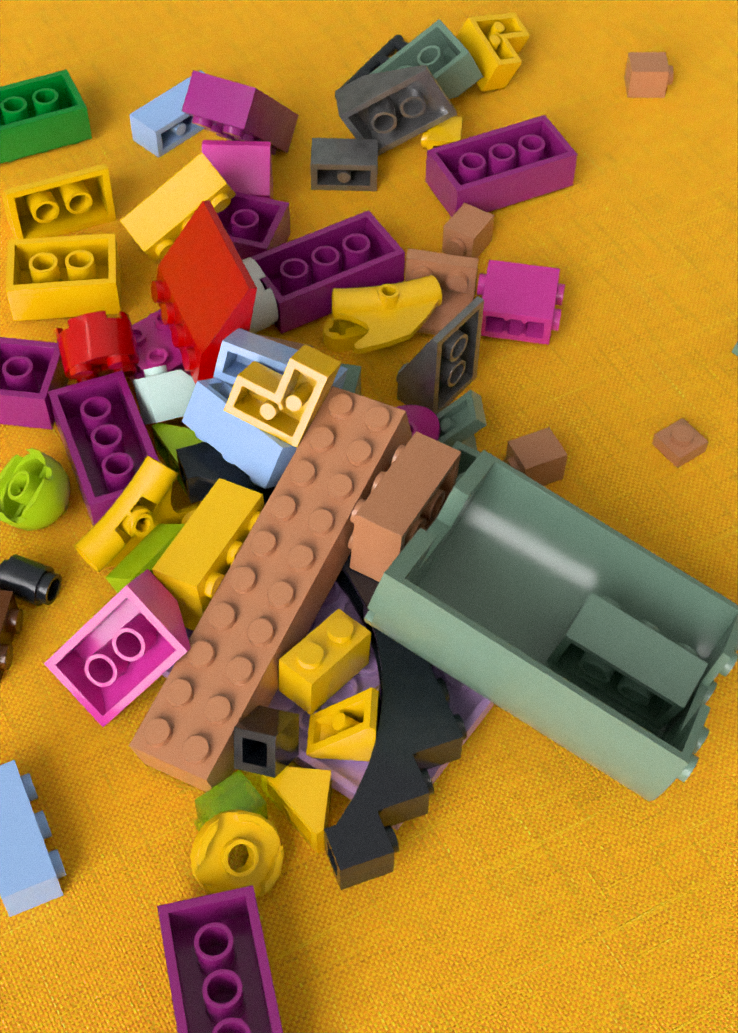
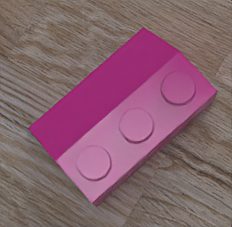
(122, 648)

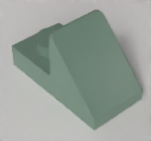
(462, 420)

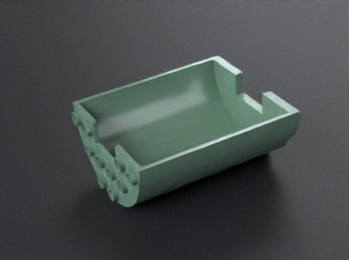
(498, 589)

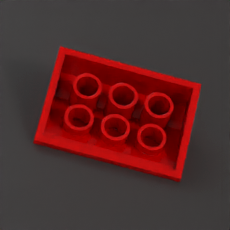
(203, 291)

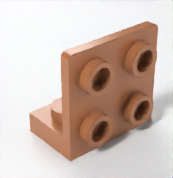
(456, 278)

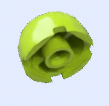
(33, 491)

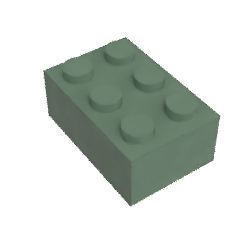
(628, 661)

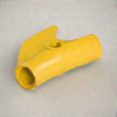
(387, 310)
(132, 516)

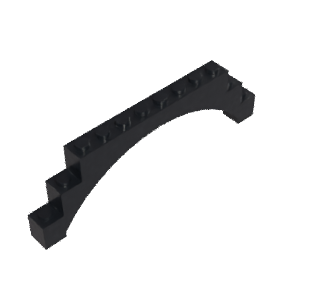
(414, 723)

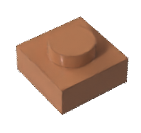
(680, 442)

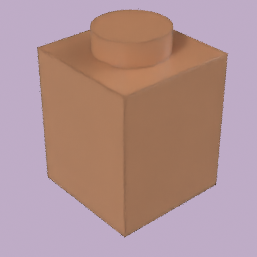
(647, 75)
(468, 232)
(538, 456)

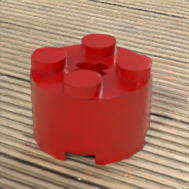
(97, 346)

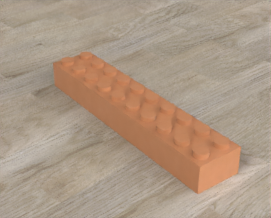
(270, 590)

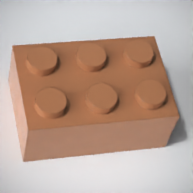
(401, 503)

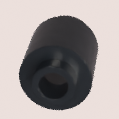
(29, 580)

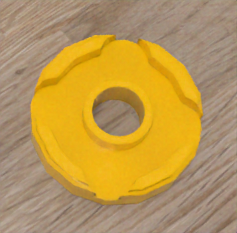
(224, 832)

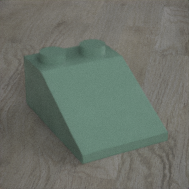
(444, 57)

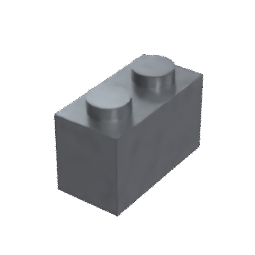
(344, 164)

